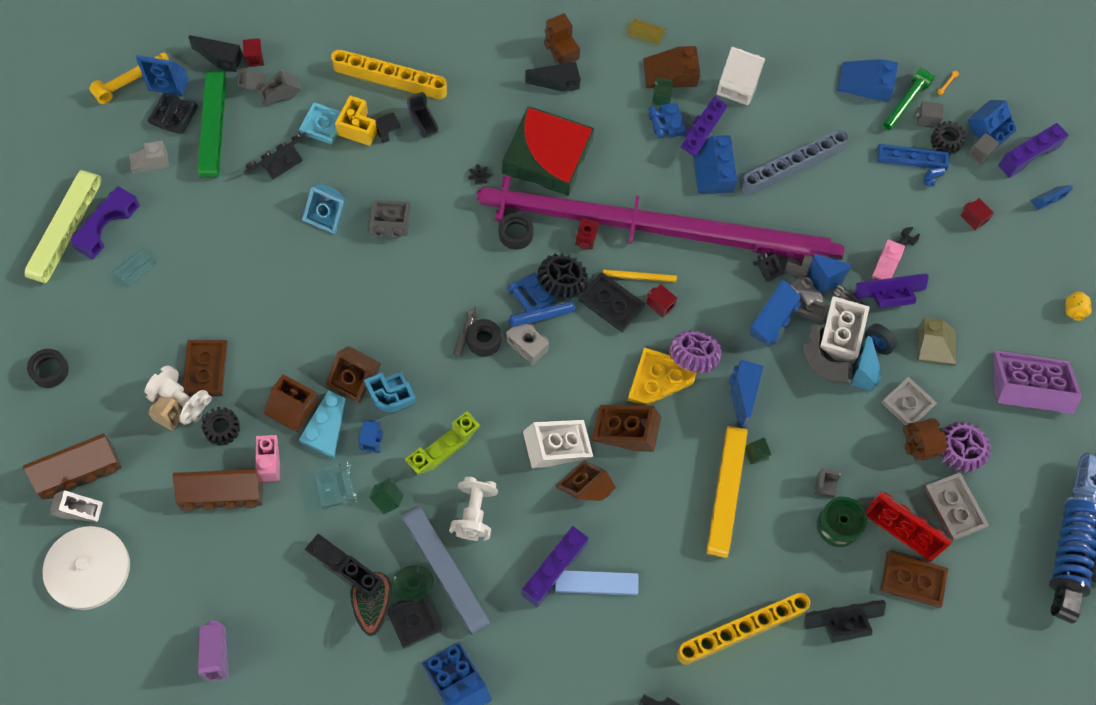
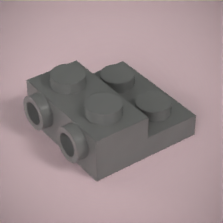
(389, 218)

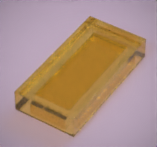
(646, 31)

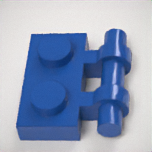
(672, 120)

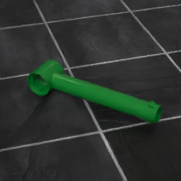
(921, 80)

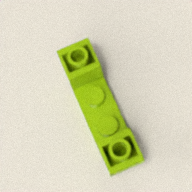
(430, 458)

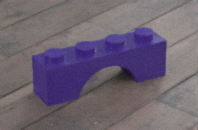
(1021, 156)
(117, 205)
(554, 565)

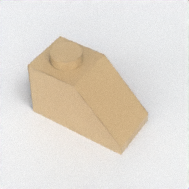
(165, 412)

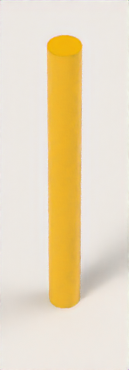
(640, 276)

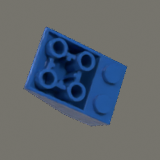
(456, 678)

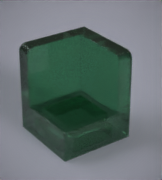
(662, 92)
(386, 496)

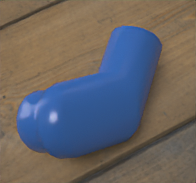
(931, 174)

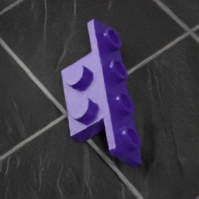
(703, 126)
(892, 291)

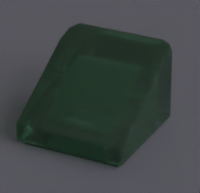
(758, 451)

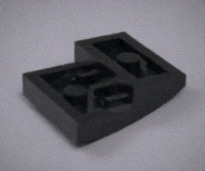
(172, 113)

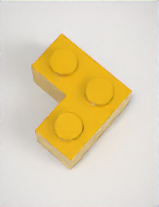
(354, 124)

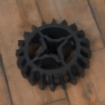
(562, 276)

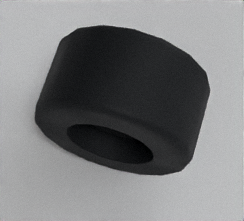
(483, 348)

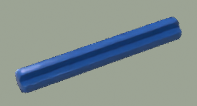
(540, 314)

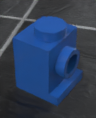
(370, 436)

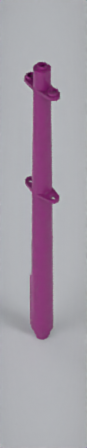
(758, 239)

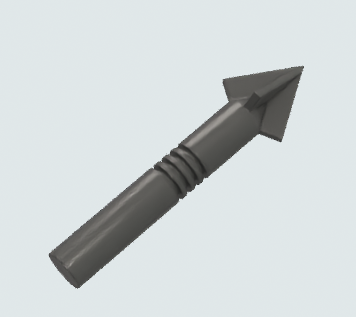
(471, 317)

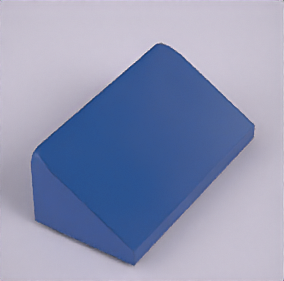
(1051, 196)

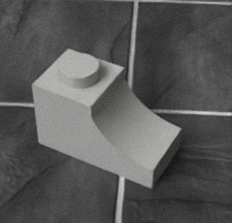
(151, 157)
(74, 506)

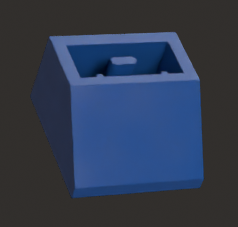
(994, 120)

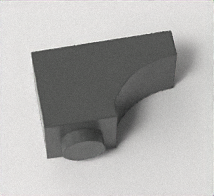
(280, 87)

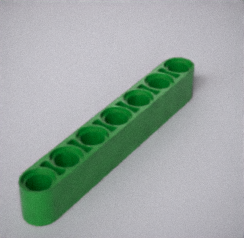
(212, 124)

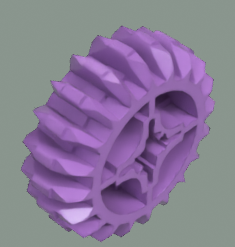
(695, 351)
(974, 444)

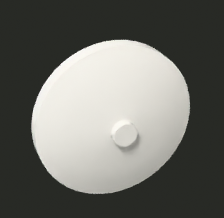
(86, 568)

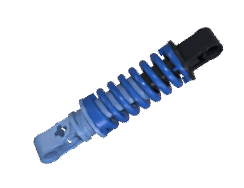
(1077, 543)

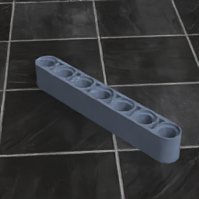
(819, 150)
(445, 570)

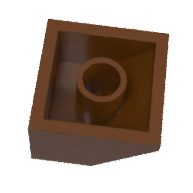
(350, 371)

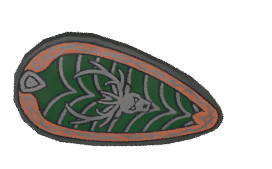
(372, 610)

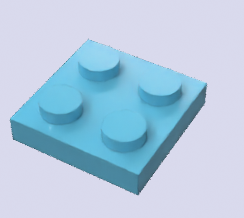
(320, 123)

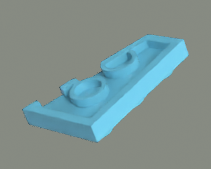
(325, 425)

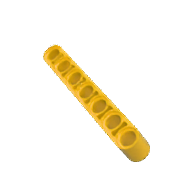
(389, 74)
(727, 492)
(737, 635)

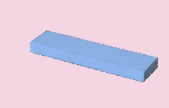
(597, 583)

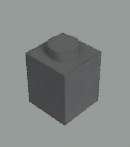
(929, 114)

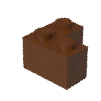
(560, 40)

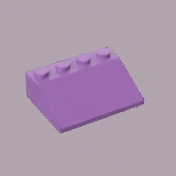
(1035, 382)

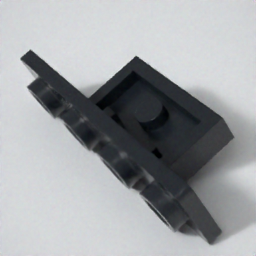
(281, 160)
(846, 621)

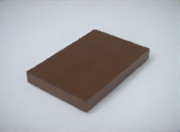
(205, 367)
(914, 579)

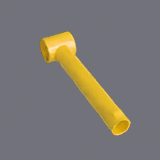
(103, 92)

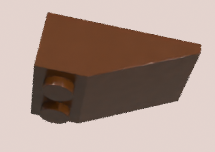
(676, 64)
(627, 427)

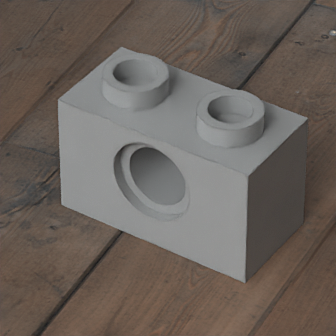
(530, 351)

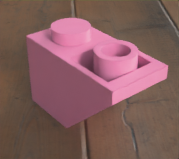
(268, 458)

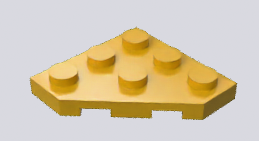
(658, 378)

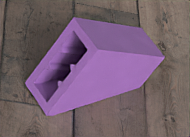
(213, 652)

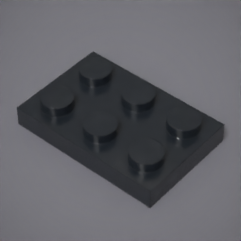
(611, 302)

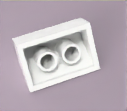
(844, 330)

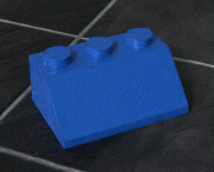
(715, 166)
(775, 314)

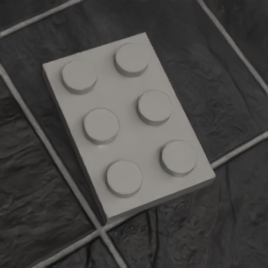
(956, 506)

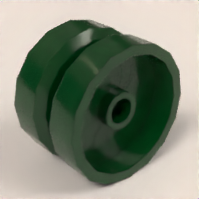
(841, 521)

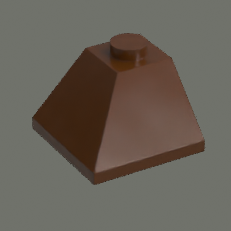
(587, 483)

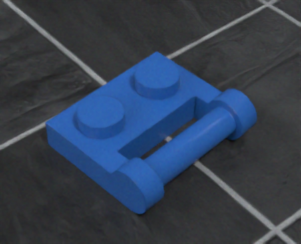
(531, 286)

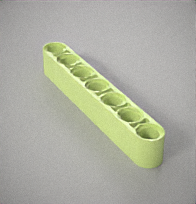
(62, 226)

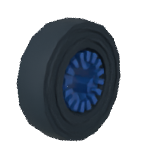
(882, 338)

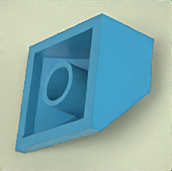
(324, 207)
(866, 367)

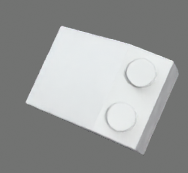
(557, 443)

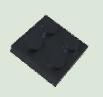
(414, 621)

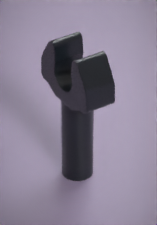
(906, 238)

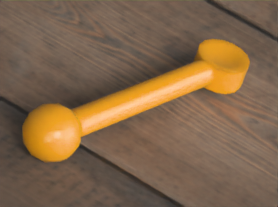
(940, 91)

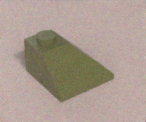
(936, 342)

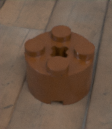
(924, 439)

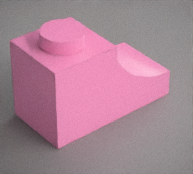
(888, 260)

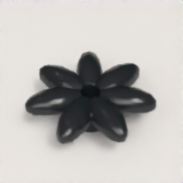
(479, 174)

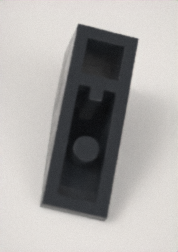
(221, 54)
(556, 77)

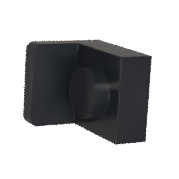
(769, 266)

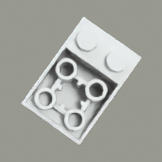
(740, 76)

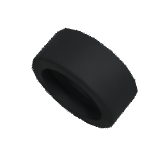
(516, 218)
(41, 356)

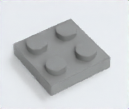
(909, 402)

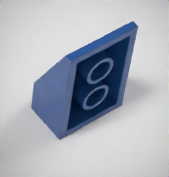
(163, 75)
(869, 78)
(744, 388)

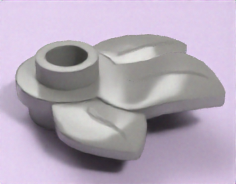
(806, 289)

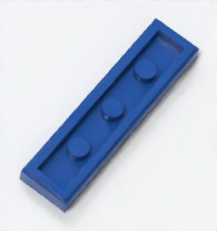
(912, 156)

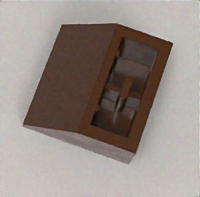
(290, 403)

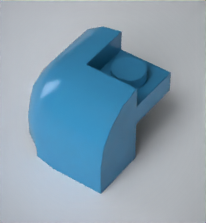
(390, 393)

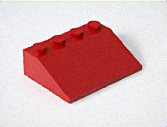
(907, 526)

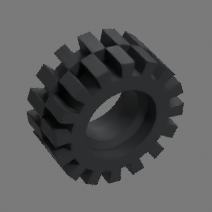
(951, 130)
(228, 434)

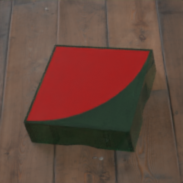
(547, 150)

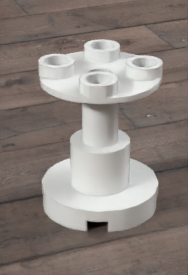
(166, 386)
(471, 524)

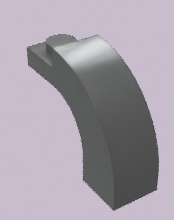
(833, 371)

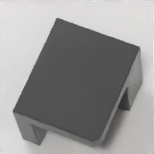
(250, 79)
(983, 148)
(796, 267)
(826, 482)

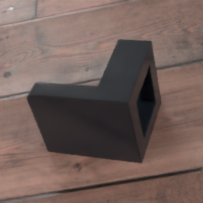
(385, 125)

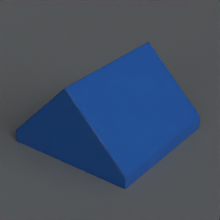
(827, 273)

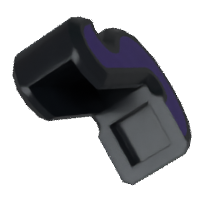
(421, 115)

